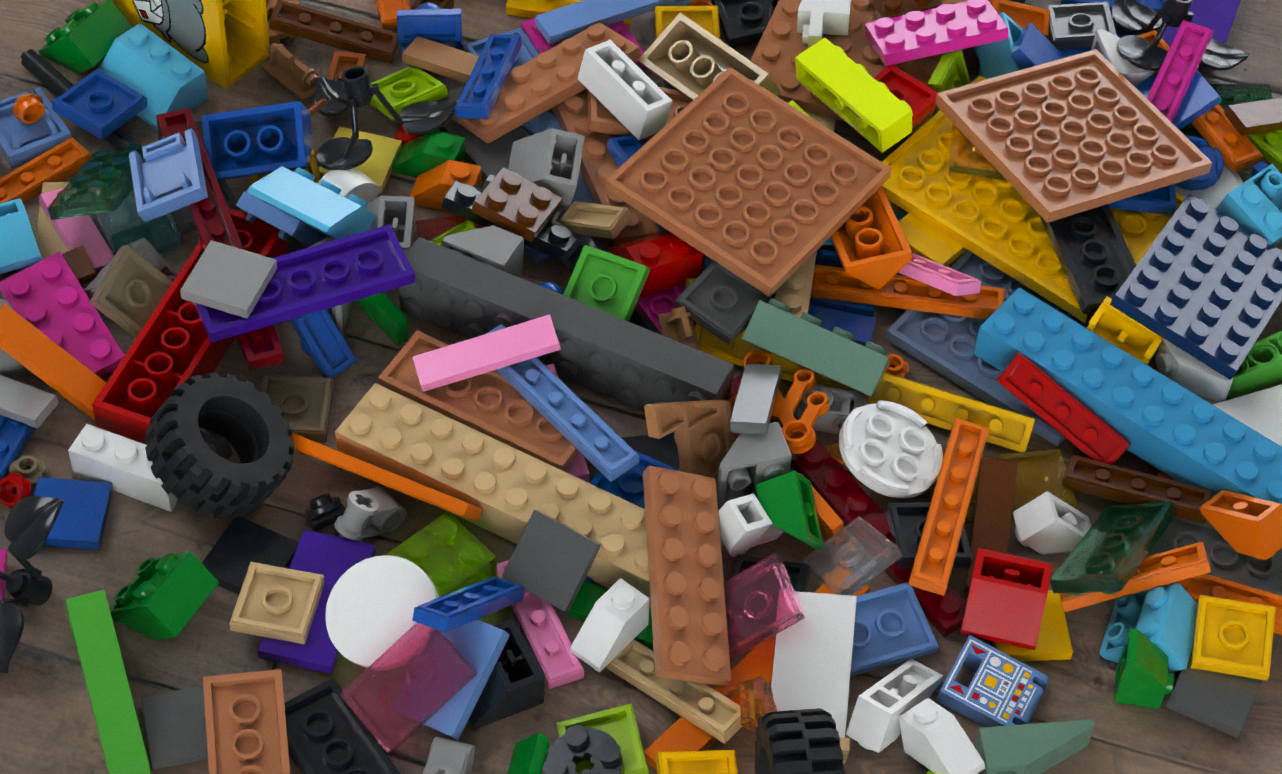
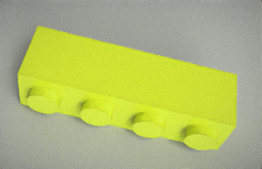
(854, 94)

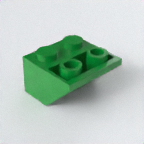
(85, 36)
(163, 595)

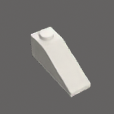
(878, 708)

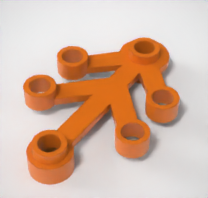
(797, 433)

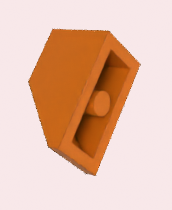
(435, 183)
(1246, 523)

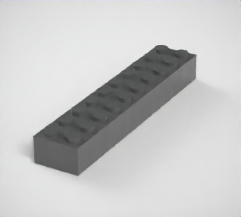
(594, 345)

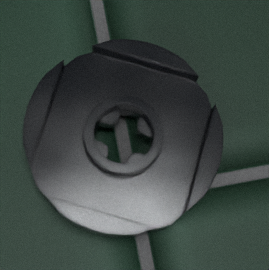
(580, 745)

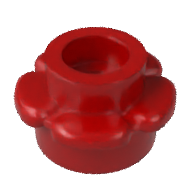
(8, 494)

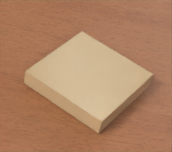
(277, 603)

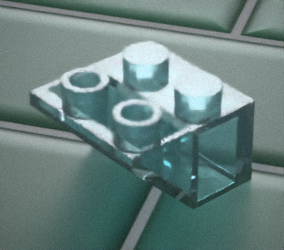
(127, 226)

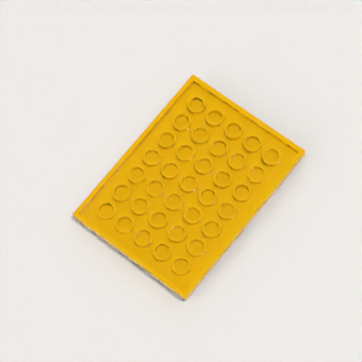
(993, 216)

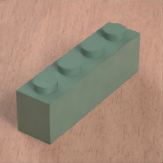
(816, 348)

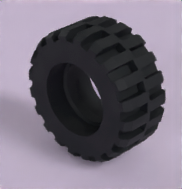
(198, 473)
(798, 743)

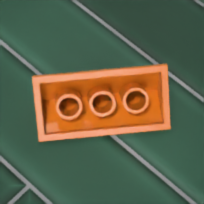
(872, 242)

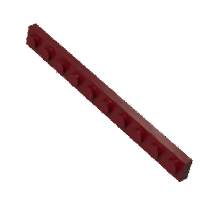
(215, 223)
(852, 501)

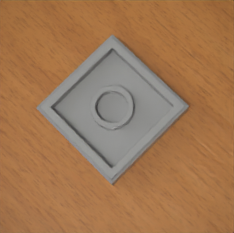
(229, 279)

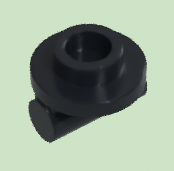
(324, 511)

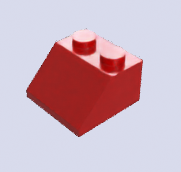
(666, 256)

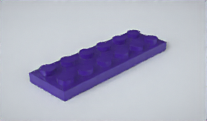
(319, 280)

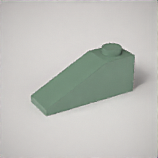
(1031, 746)

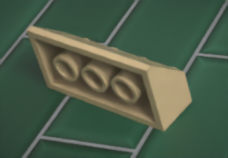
(694, 58)

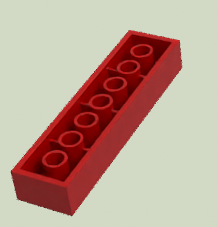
(171, 345)

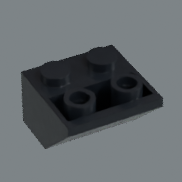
(513, 684)

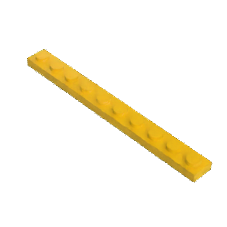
(932, 404)

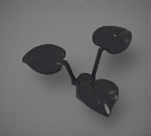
(1145, 55)
(357, 91)
(27, 530)

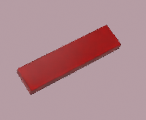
(1063, 410)

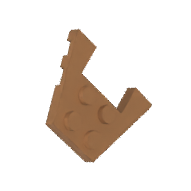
(699, 429)

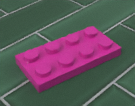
(935, 31)
(60, 309)

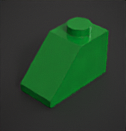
(429, 152)
(791, 507)
(1142, 673)

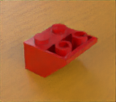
(1006, 599)

